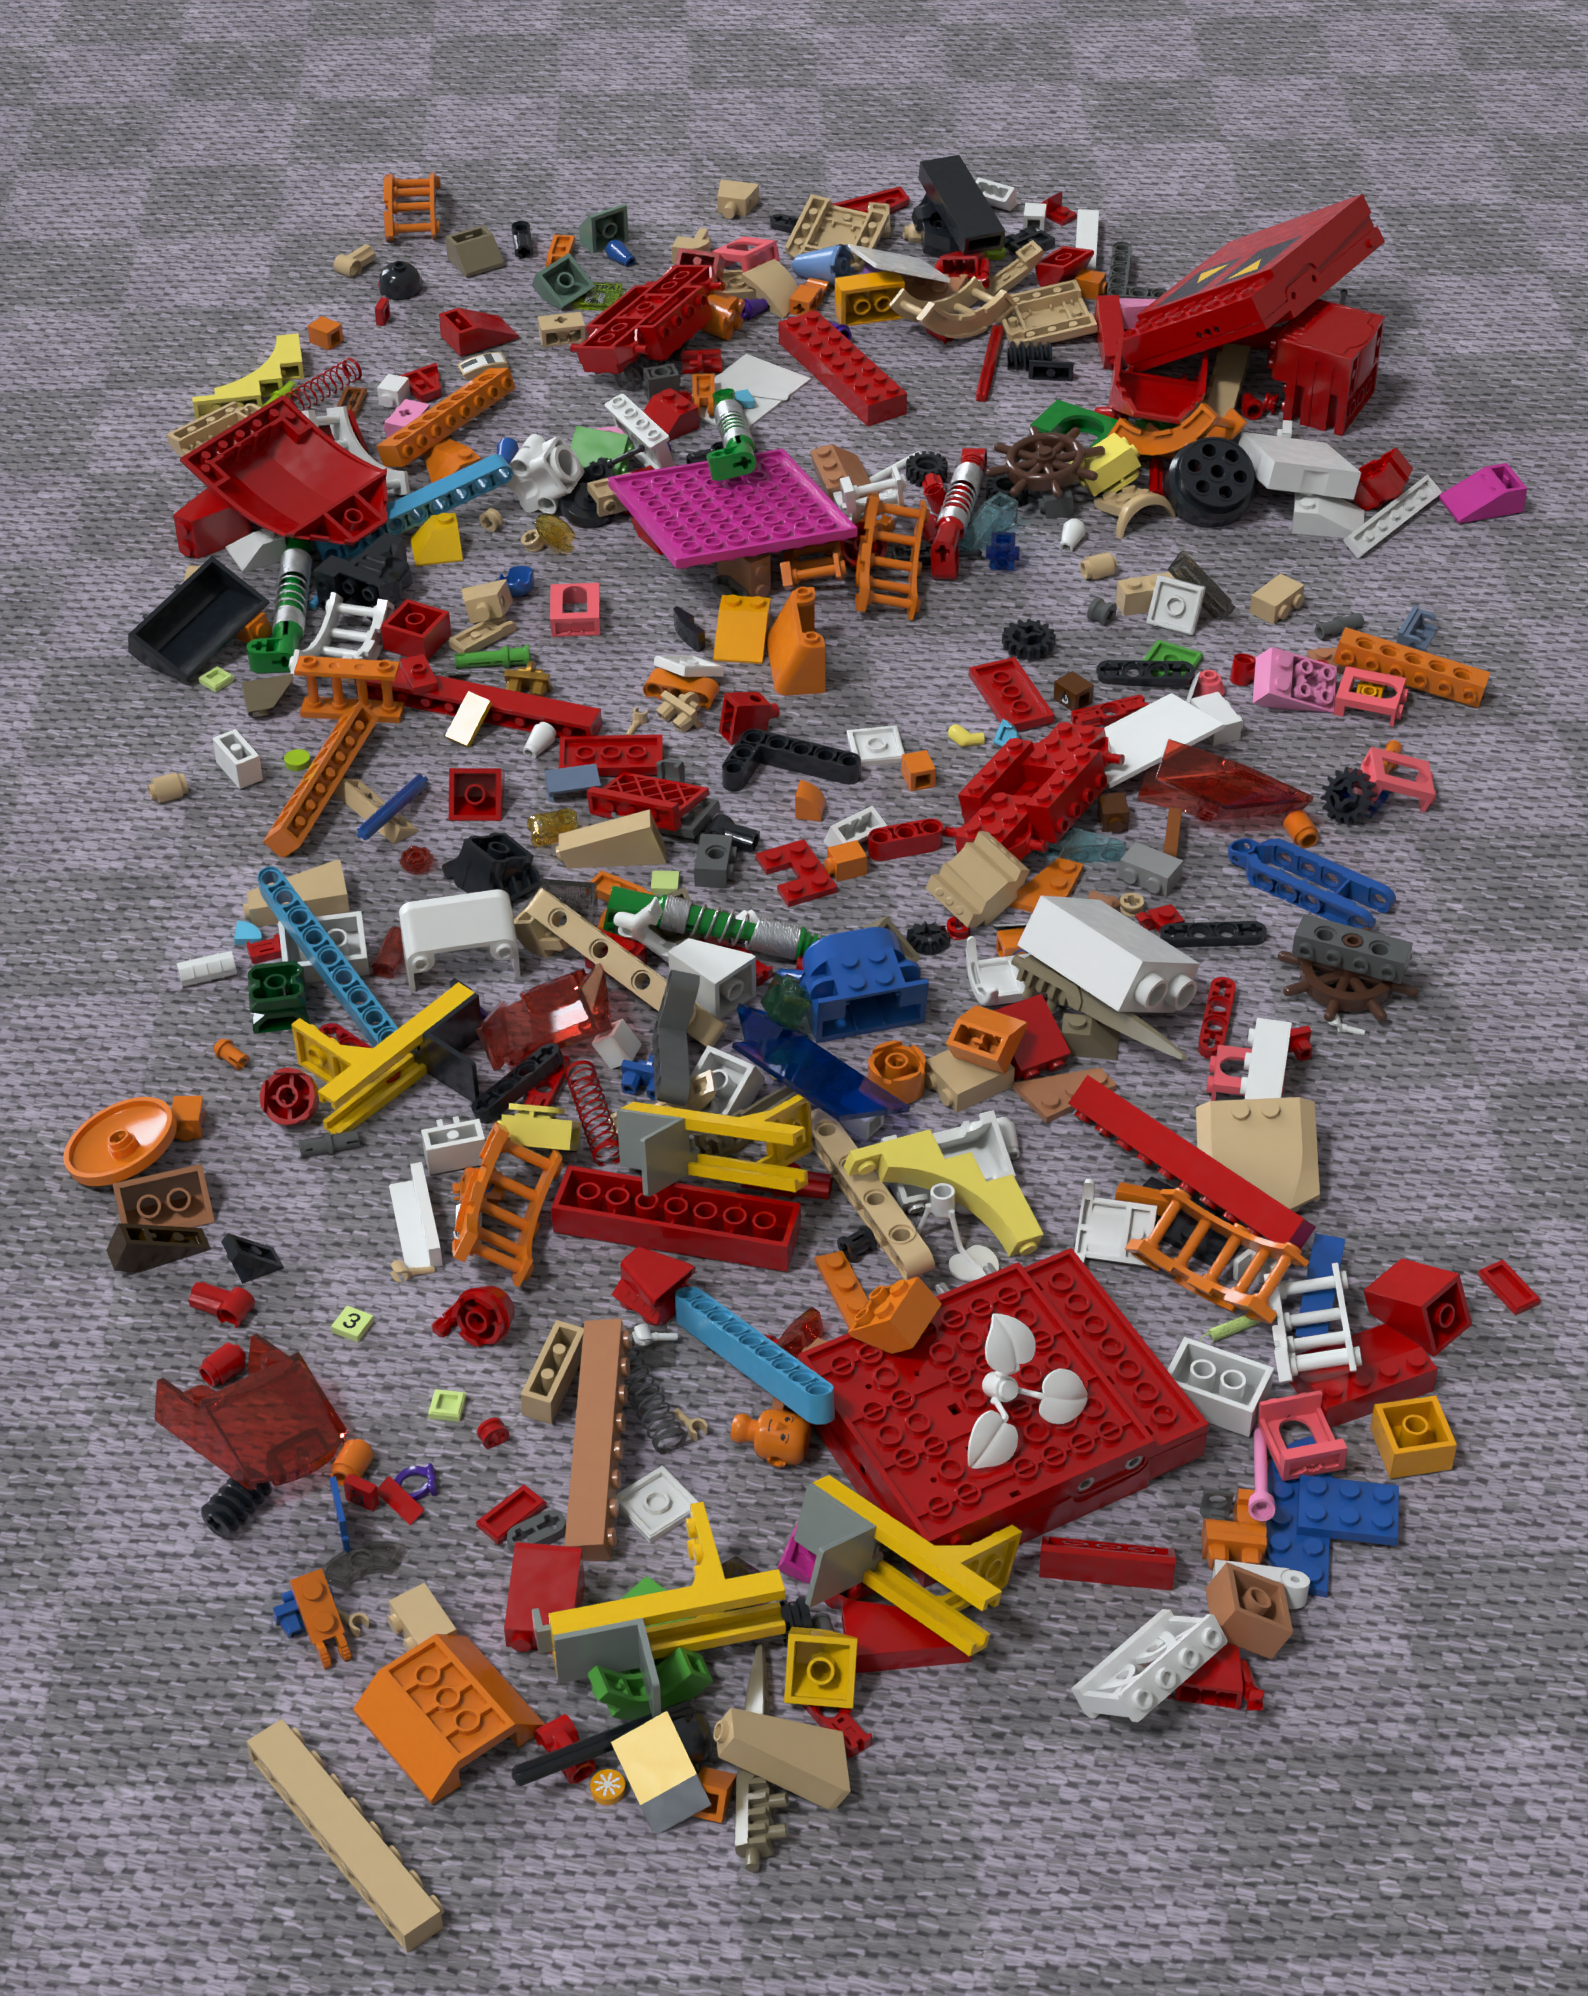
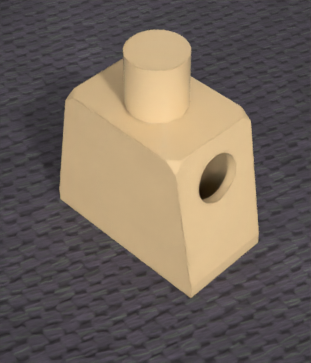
(737, 198)
(485, 601)

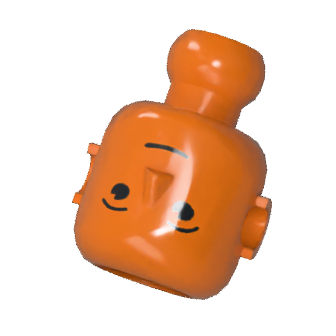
(777, 1436)

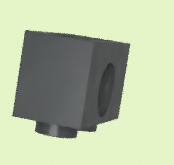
(714, 861)

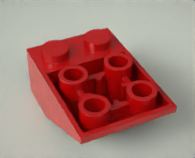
(473, 330)

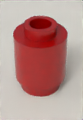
(222, 1364)

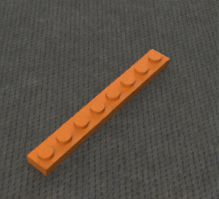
(842, 1284)

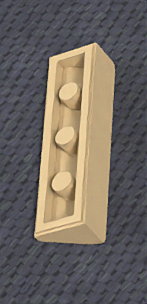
(365, 807)

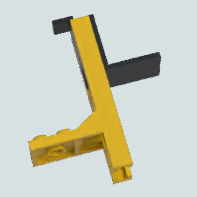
(435, 1047)

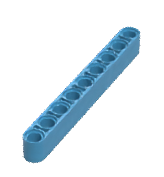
(430, 501)
(322, 953)
(755, 1355)

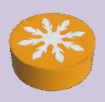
(607, 1787)

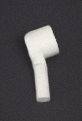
(1344, 1027)
(643, 1336)

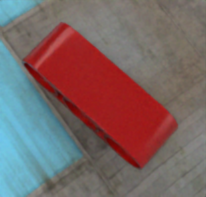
(905, 839)

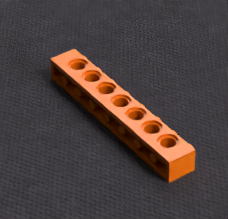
(445, 417)
(320, 780)

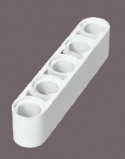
(1088, 233)

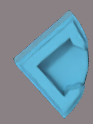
(745, 398)
(1005, 732)
(246, 932)

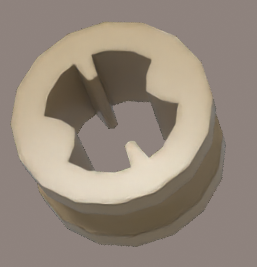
(491, 519)
(532, 541)
(1134, 898)

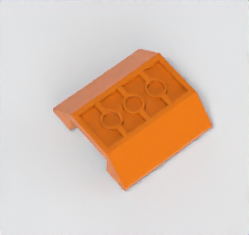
(442, 1711)

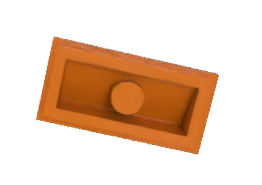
(1142, 1195)

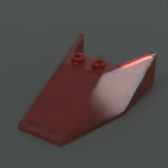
(1215, 786)

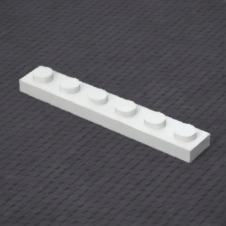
(1392, 516)

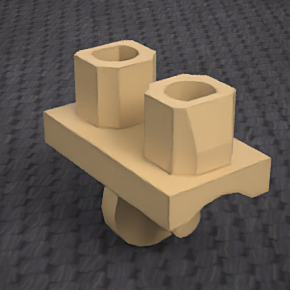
(684, 707)

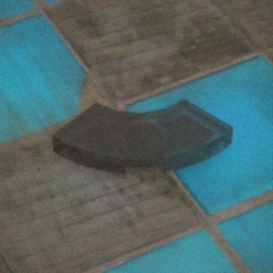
(363, 1561)

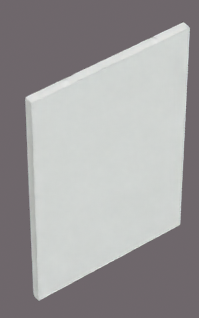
(898, 263)
(750, 372)
(1146, 732)

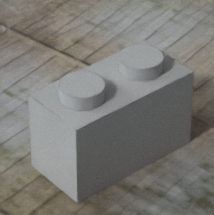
(1150, 869)

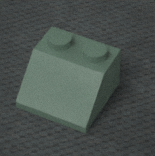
(604, 227)
(562, 282)

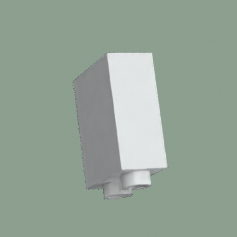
(1109, 955)

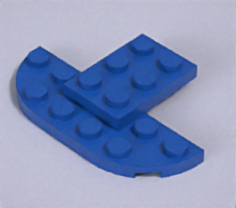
(1324, 1508)

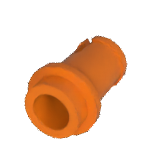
(226, 1050)

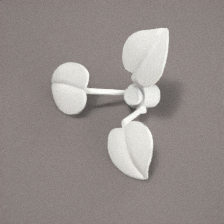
(970, 1262)
(1062, 1398)

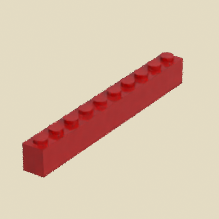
(507, 710)
(1188, 1163)

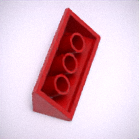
(1107, 1562)

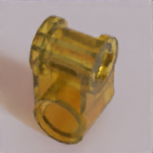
(552, 825)

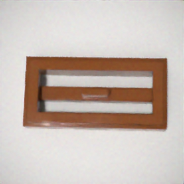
(355, 390)

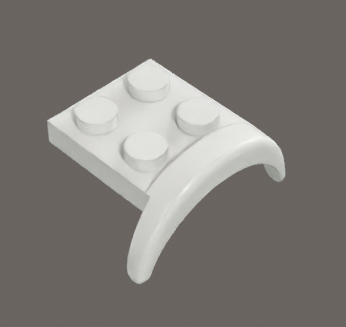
(994, 978)
(1109, 1225)

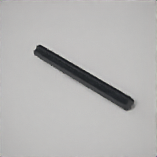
(588, 1747)

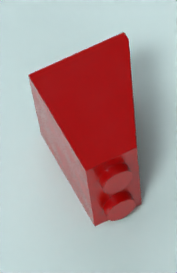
(208, 525)
(1042, 1041)
(1420, 1304)
(542, 1579)

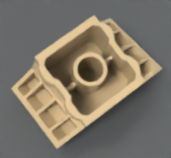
(979, 881)

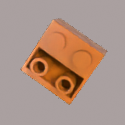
(986, 1038)
(895, 1315)

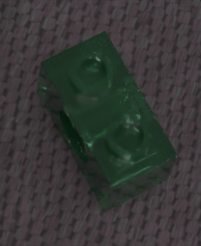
(786, 1001)

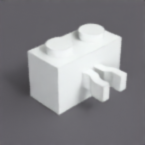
(453, 1145)

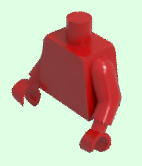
(972, 265)
(1222, 1682)

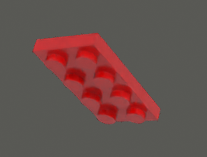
(1011, 694)
(613, 753)

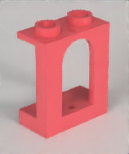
(738, 252)
(575, 623)
(1389, 706)
(1420, 789)
(1220, 1081)
(1312, 1459)

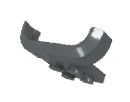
(696, 818)

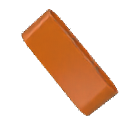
(663, 680)

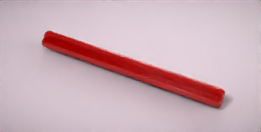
(989, 363)

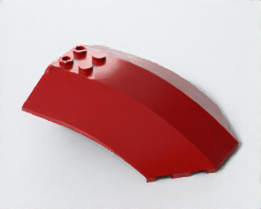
(292, 477)

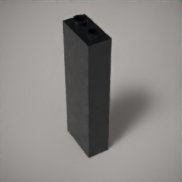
(961, 205)

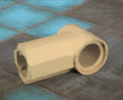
(354, 262)

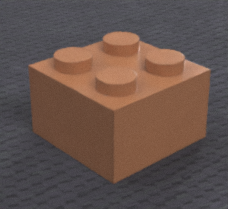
(1250, 1610)

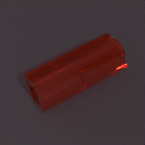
(389, 954)

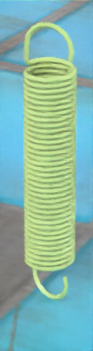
(1231, 1327)

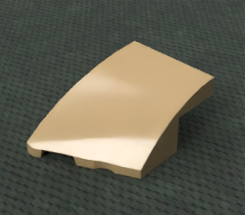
(773, 284)

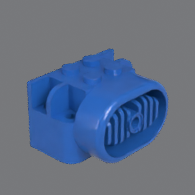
(861, 985)

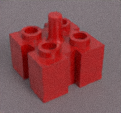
(1382, 480)

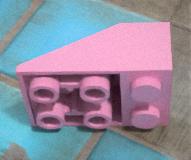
(1293, 682)

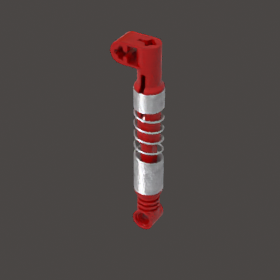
(956, 515)

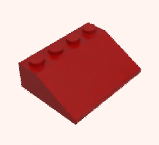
(1390, 1372)

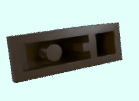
(150, 1246)

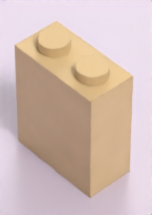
(962, 1082)

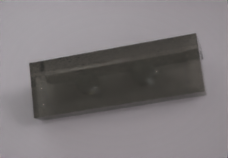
(1214, 599)

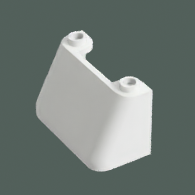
(980, 1138)

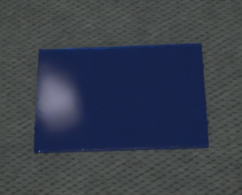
(821, 1077)

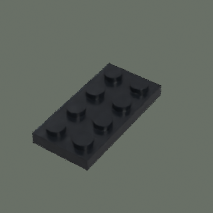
(1184, 1225)

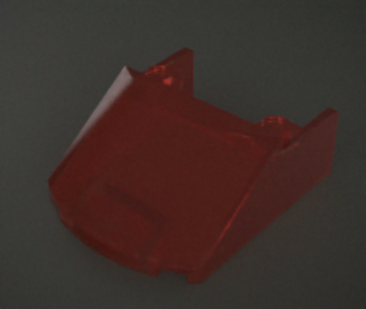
(552, 1012)
(260, 1427)

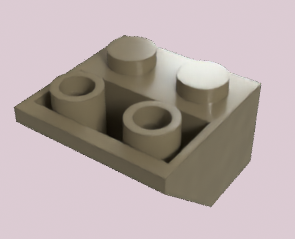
(473, 251)

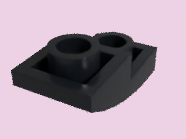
(687, 630)

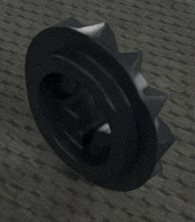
(939, 938)

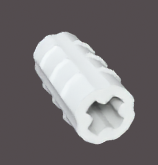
(206, 968)

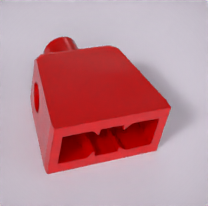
(745, 712)

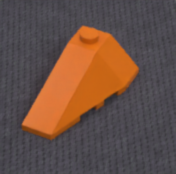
(448, 458)

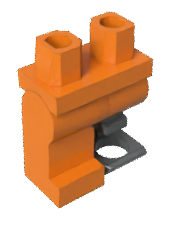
(1235, 1540)

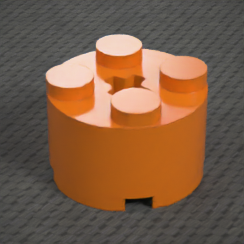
(726, 315)
(898, 1070)

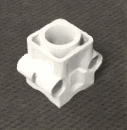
(544, 473)

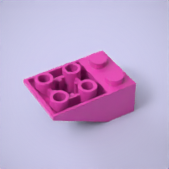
(1486, 494)

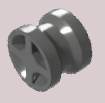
(1101, 611)

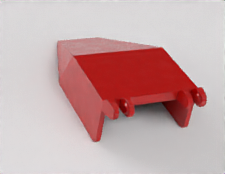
(1153, 395)

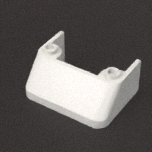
(456, 925)

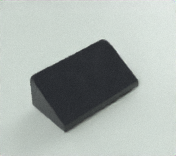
(1050, 370)

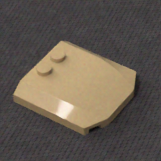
(831, 225)
(1049, 314)
(208, 426)
(1266, 1144)

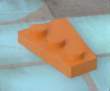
(1055, 880)

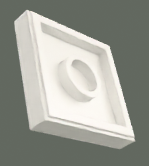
(1175, 605)
(688, 665)
(876, 745)
(655, 1504)

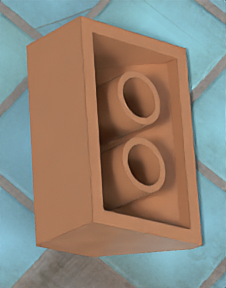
(835, 463)
(166, 1199)

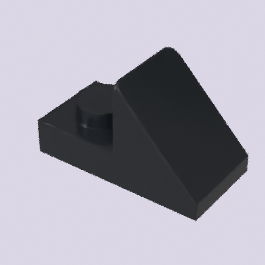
(250, 1258)

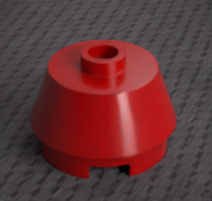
(484, 1315)

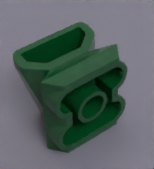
(277, 996)

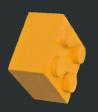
(1413, 1437)

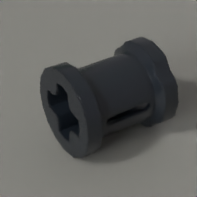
(857, 1243)

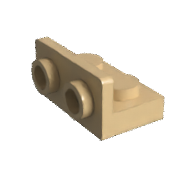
(606, 500)

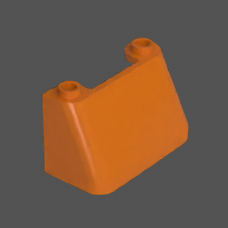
(795, 647)

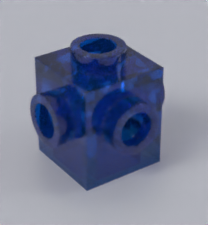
(1002, 551)

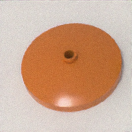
(120, 1141)

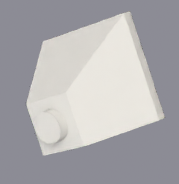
(257, 550)

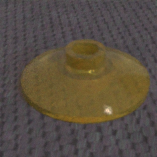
(555, 532)

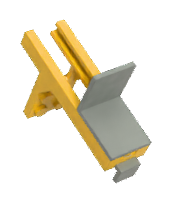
(660, 1145)
(844, 1534)
(616, 1634)

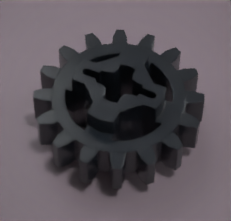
(1028, 639)
(1353, 783)

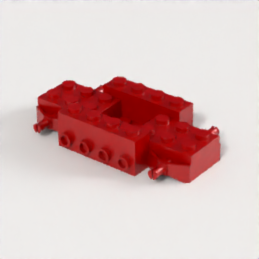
(649, 320)
(1035, 789)

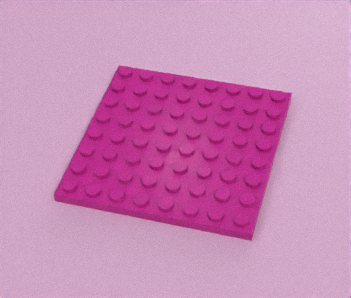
(731, 518)

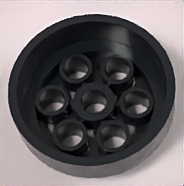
(1210, 508)

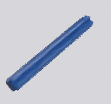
(392, 807)

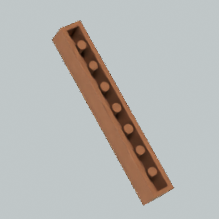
(597, 1439)

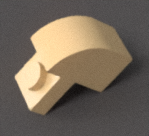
(699, 242)
(536, 936)

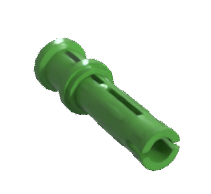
(505, 657)

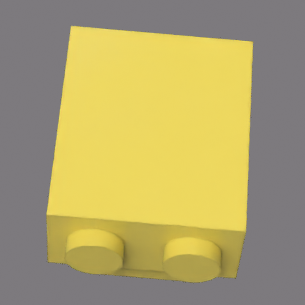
(1114, 468)
(539, 1128)

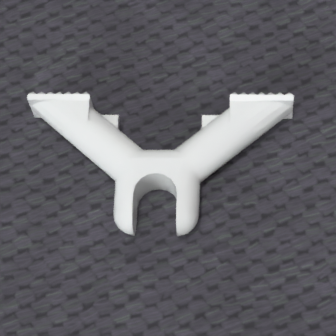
(637, 928)

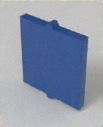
(339, 1514)

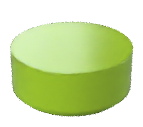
(998, 254)
(297, 760)

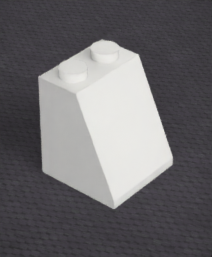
(724, 973)

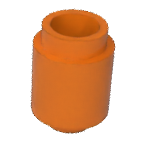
(1301, 829)
(352, 1459)

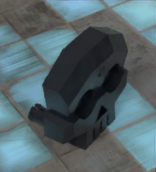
(934, 240)

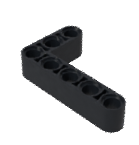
(789, 754)

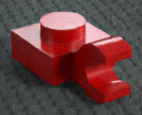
(1158, 917)

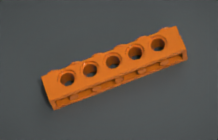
(1419, 668)

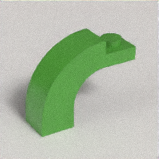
(680, 1679)

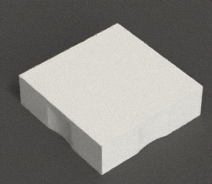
(1300, 465)

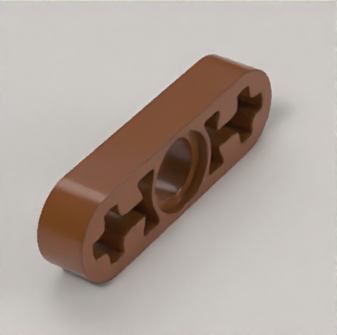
(1172, 831)

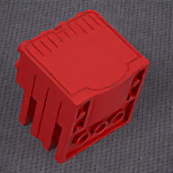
(1327, 364)

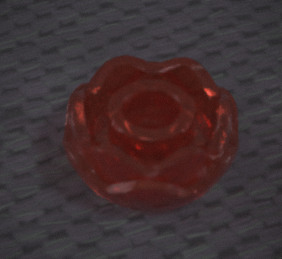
(416, 860)

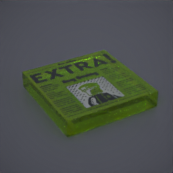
(600, 297)

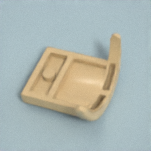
(1128, 502)

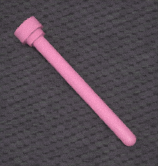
(1261, 1503)

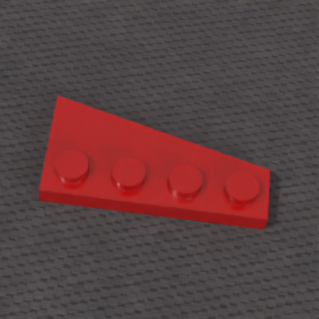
(894, 197)

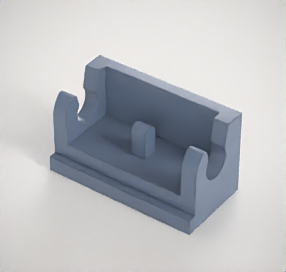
(1415, 631)
(571, 779)

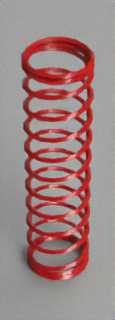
(346, 372)
(608, 1142)

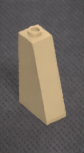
(613, 843)
(320, 889)
(786, 1753)

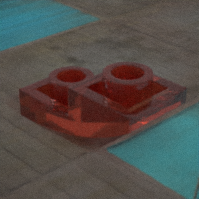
(802, 1332)

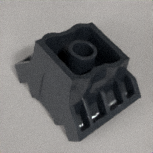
(493, 864)

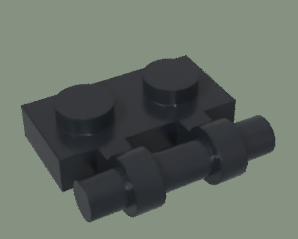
(1025, 235)

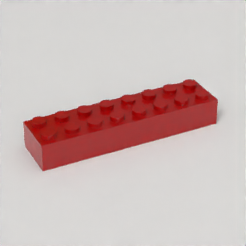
(842, 368)
(677, 1218)

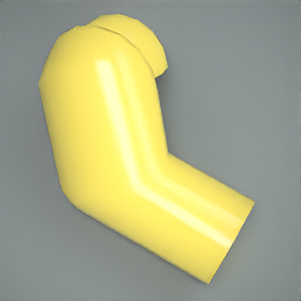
(964, 738)

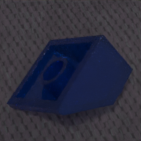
(759, 1026)

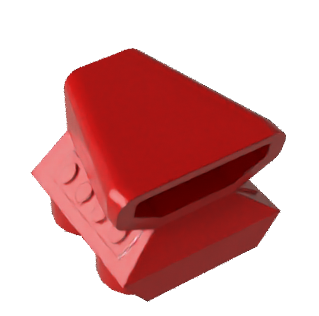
(650, 1284)

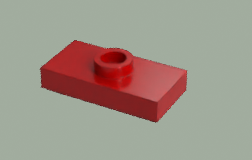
(419, 674)

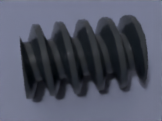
(1023, 355)
(231, 1505)

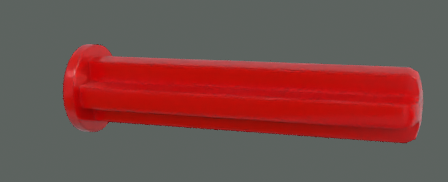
(1156, 476)

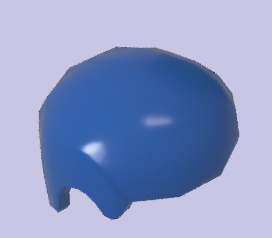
(520, 580)

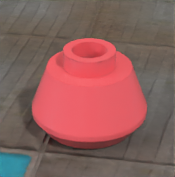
(1208, 683)

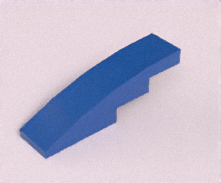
(1324, 1253)

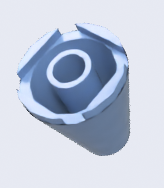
(824, 263)

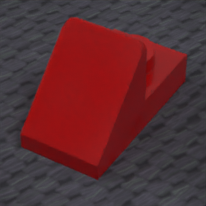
(1057, 212)

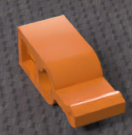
(807, 296)

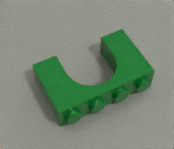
(1064, 416)

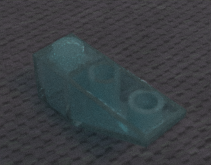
(995, 515)
(1085, 848)

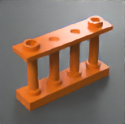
(359, 669)

